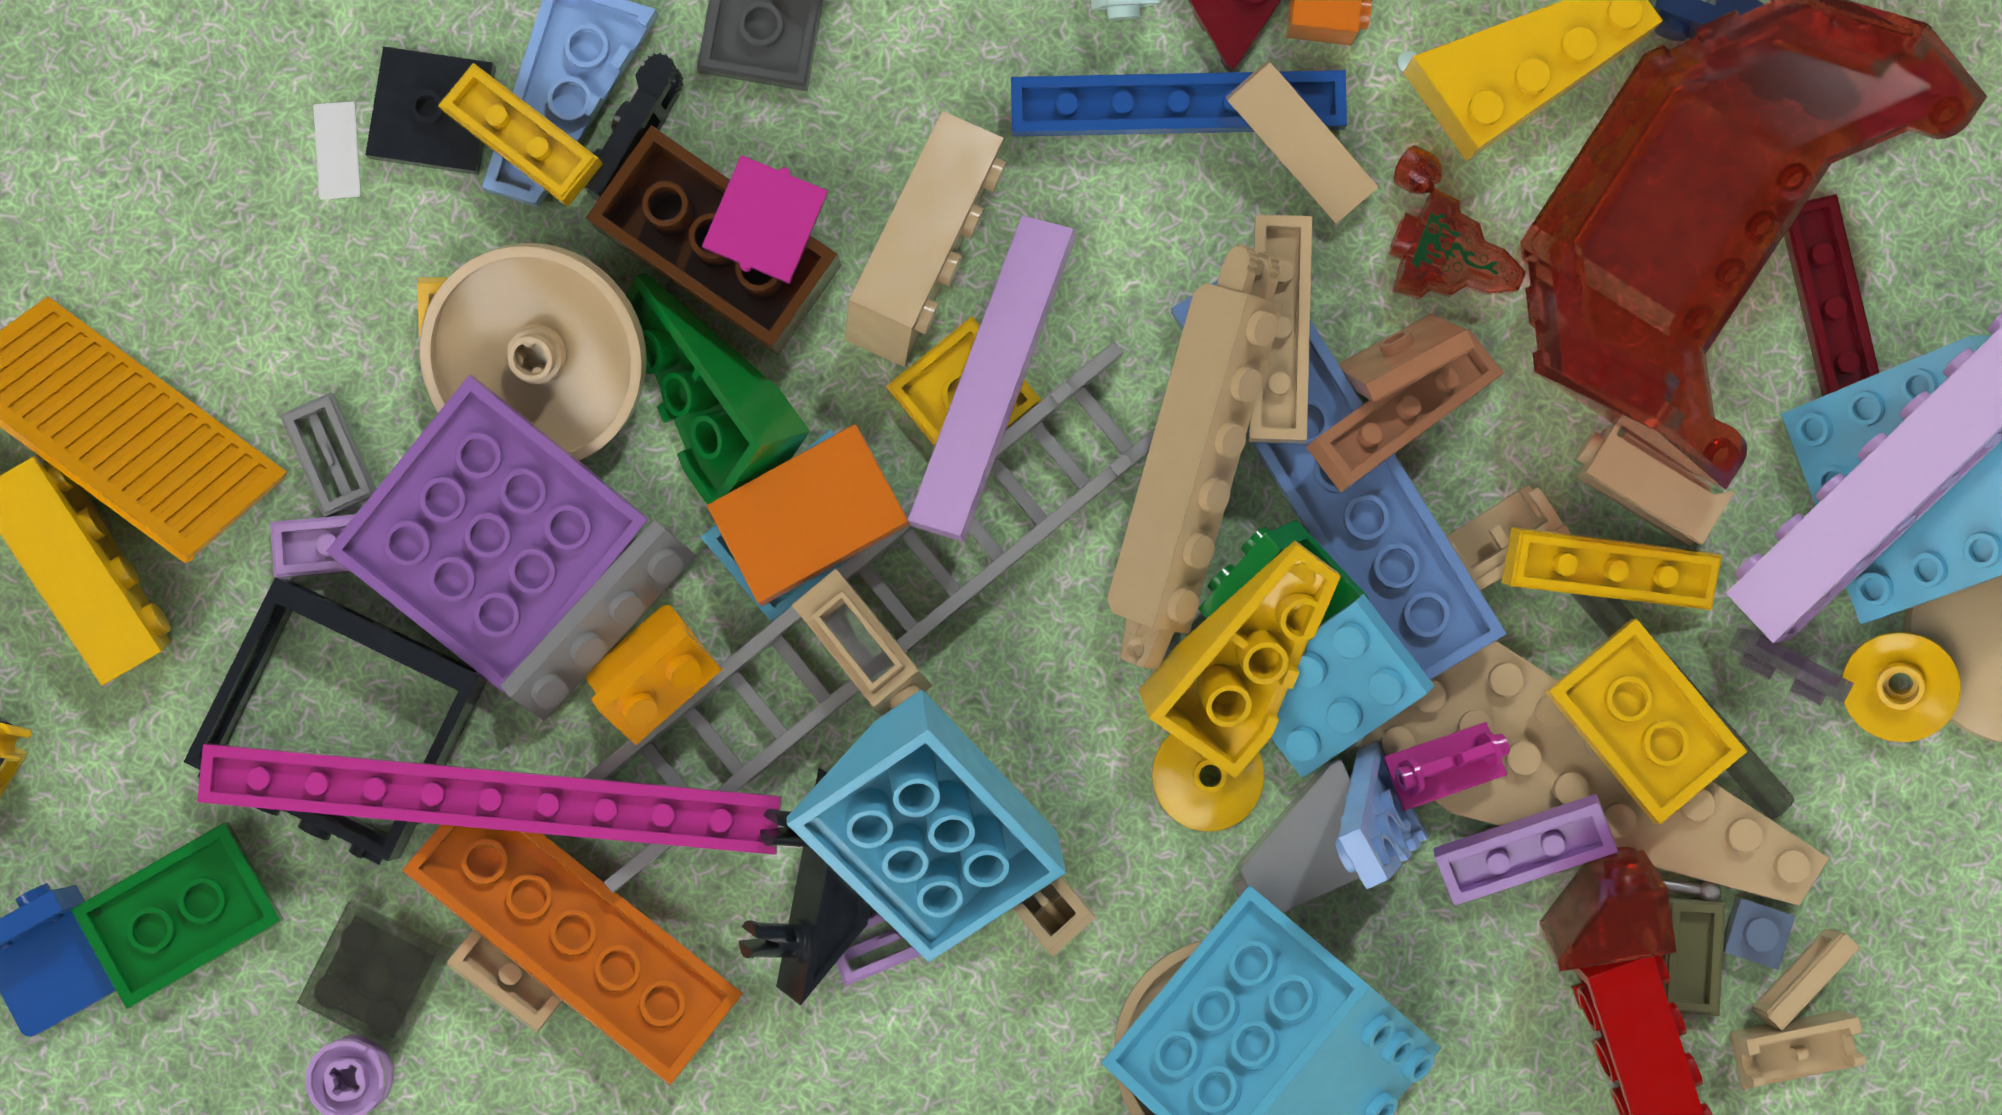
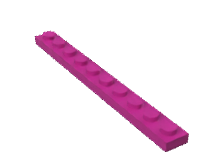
(485, 798)

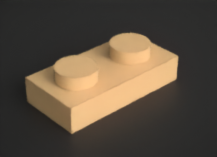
(503, 981)

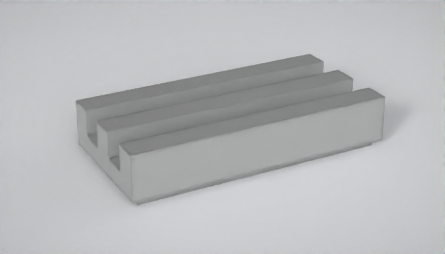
(348, 497)

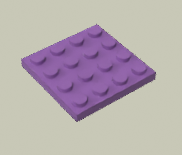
(487, 532)

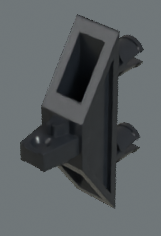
(821, 922)

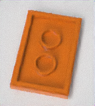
(808, 515)

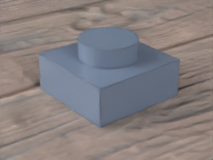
(1757, 933)

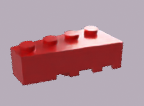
(1640, 1038)

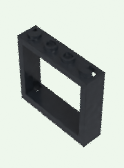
(279, 603)

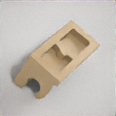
(1485, 539)
(1802, 1049)

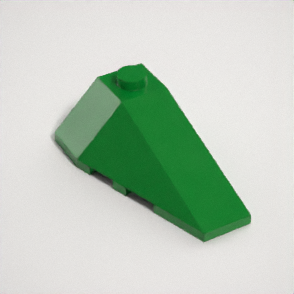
(721, 404)

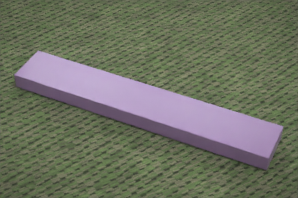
(992, 378)

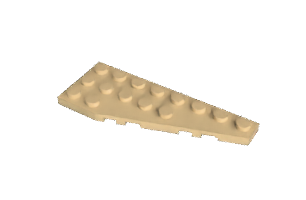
(1553, 765)

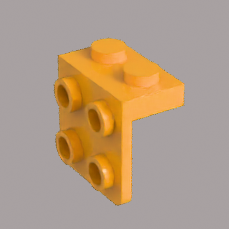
(650, 674)

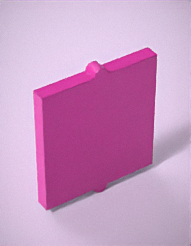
(765, 219)

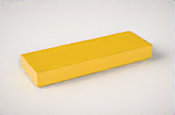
(520, 135)

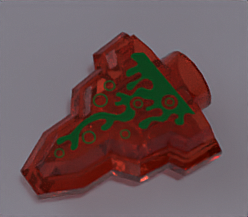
(1448, 253)

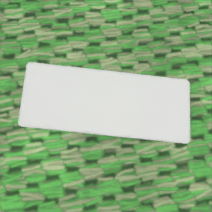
(336, 150)

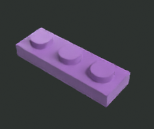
(1525, 849)

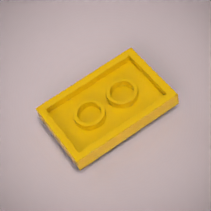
(1646, 721)

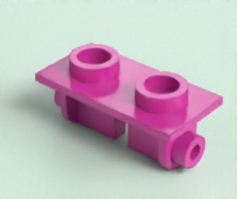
(1447, 765)

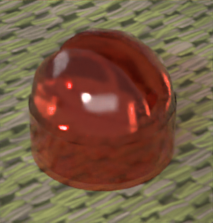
(1418, 171)

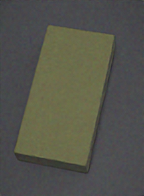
(1699, 957)

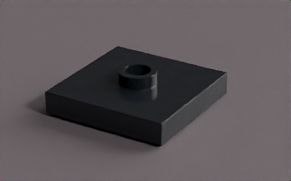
(406, 114)

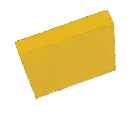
(931, 383)

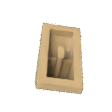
(1055, 915)

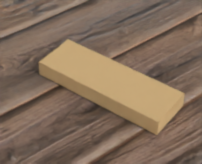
(1302, 141)

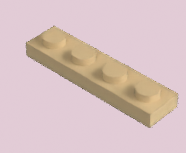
(1283, 400)

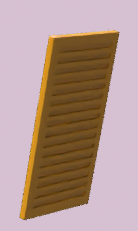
(125, 432)

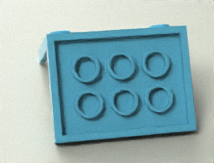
(1951, 543)
(1269, 1029)

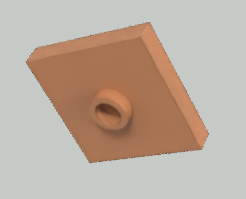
(1406, 357)

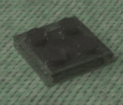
(374, 976)

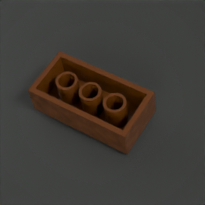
(661, 215)

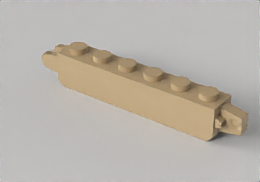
(1194, 454)

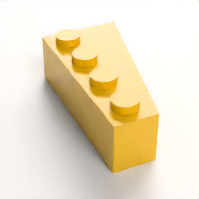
(1519, 67)
(79, 569)

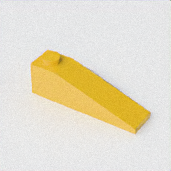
(1235, 668)

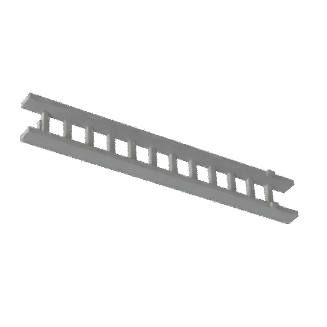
(915, 631)

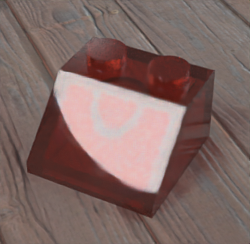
(1610, 913)

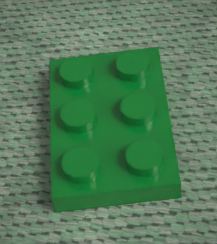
(177, 915)

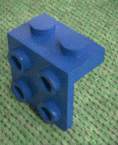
(47, 960)

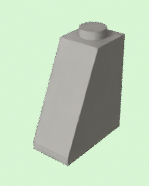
(1298, 851)

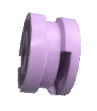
(349, 1076)

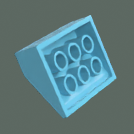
(928, 828)

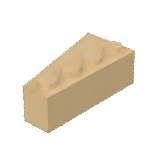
(922, 239)

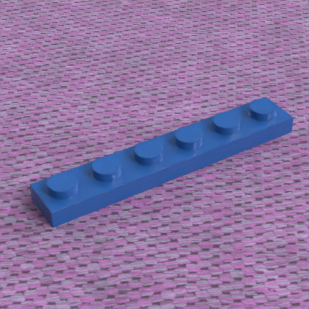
(1156, 103)

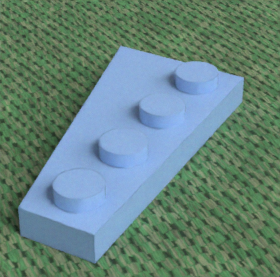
(569, 73)
(1374, 827)

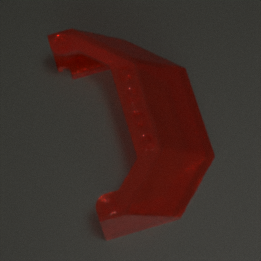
(1697, 189)

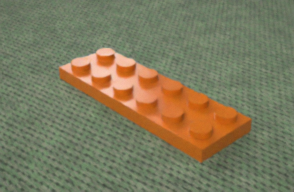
(578, 940)

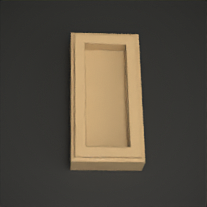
(1804, 978)

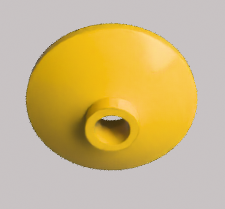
(1909, 712)
(1198, 806)

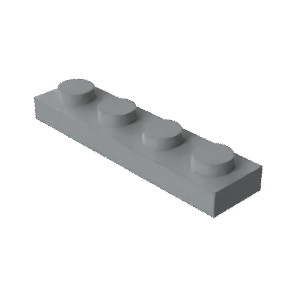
(598, 620)

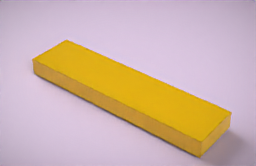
(1611, 568)

